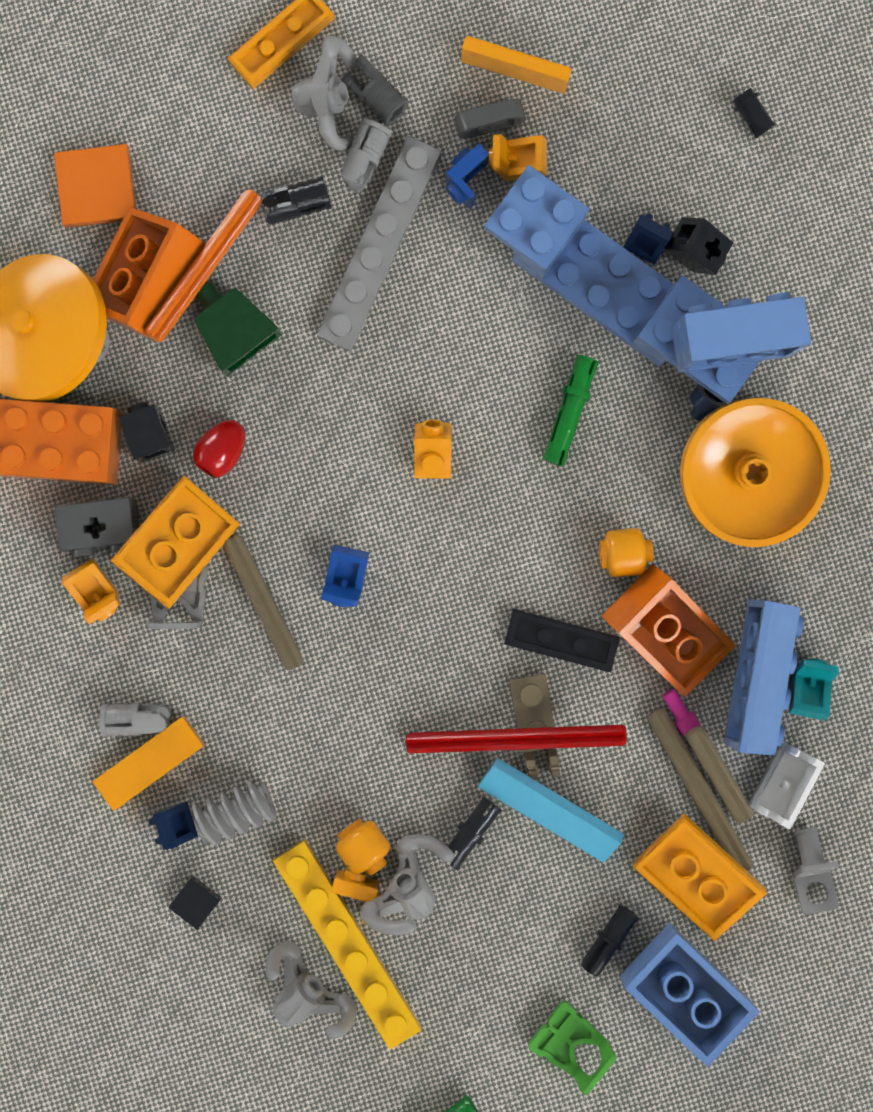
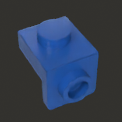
(466, 166)
(345, 576)

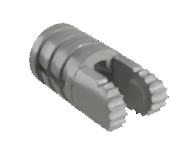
(365, 154)
(133, 719)

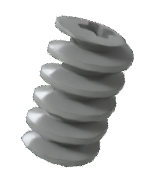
(233, 813)

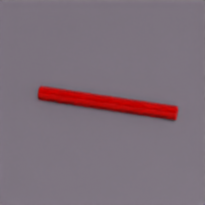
(516, 739)

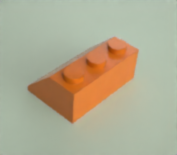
(144, 267)

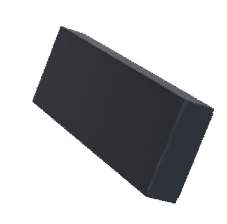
(562, 640)

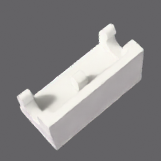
(786, 785)

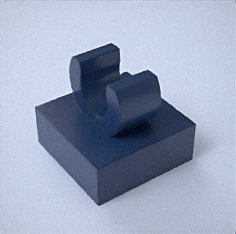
(648, 238)
(174, 825)

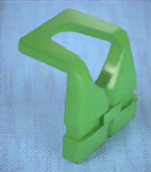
(558, 1043)

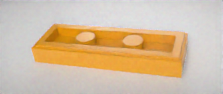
(280, 40)
(515, 64)
(148, 763)

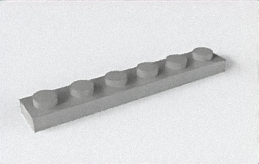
(379, 244)

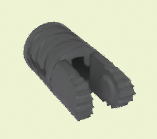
(378, 93)

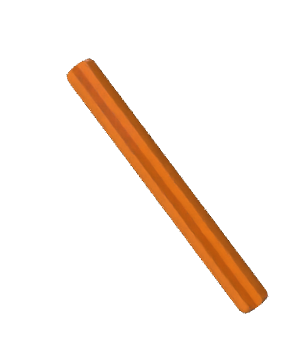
(203, 266)

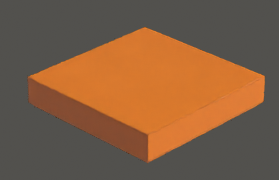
(94, 185)

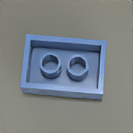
(740, 332)
(688, 994)

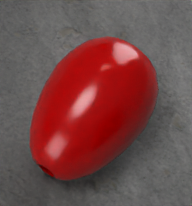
(220, 448)

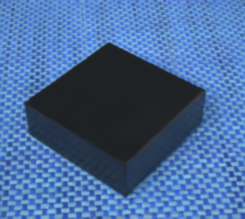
(195, 902)

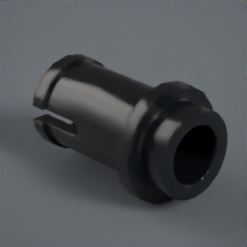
(753, 112)

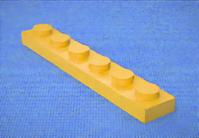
(347, 944)

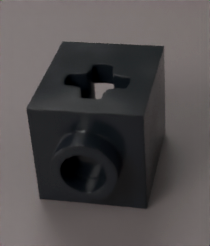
(705, 246)
(146, 432)

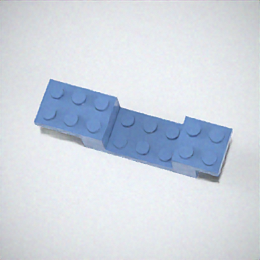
(602, 277)

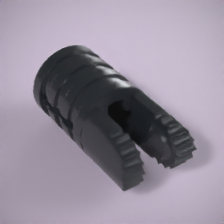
(296, 200)

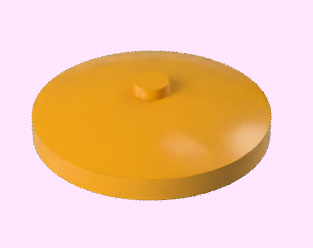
(48, 327)
(755, 472)

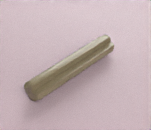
(719, 774)

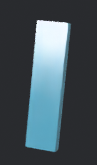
(550, 810)

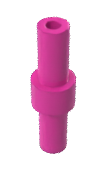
(684, 719)

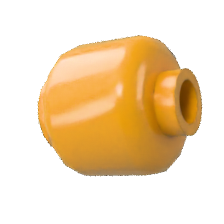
(625, 552)
(362, 847)

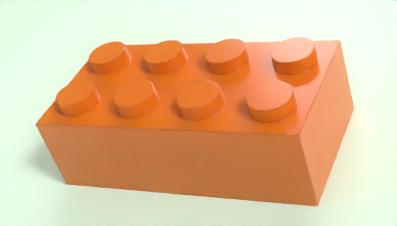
(59, 442)

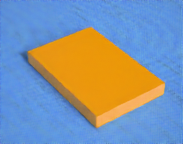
(175, 542)
(699, 877)

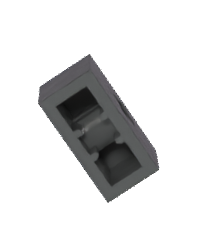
(76, 524)

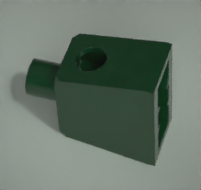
(233, 327)

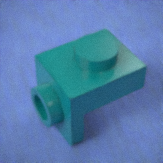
(812, 689)

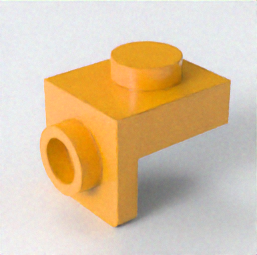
(512, 156)
(432, 449)
(92, 591)
(355, 886)

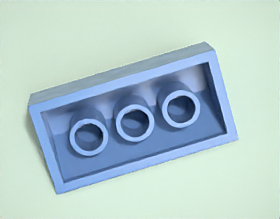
(763, 677)

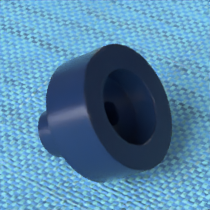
(703, 402)

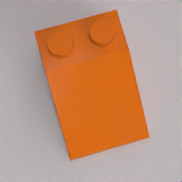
(668, 630)

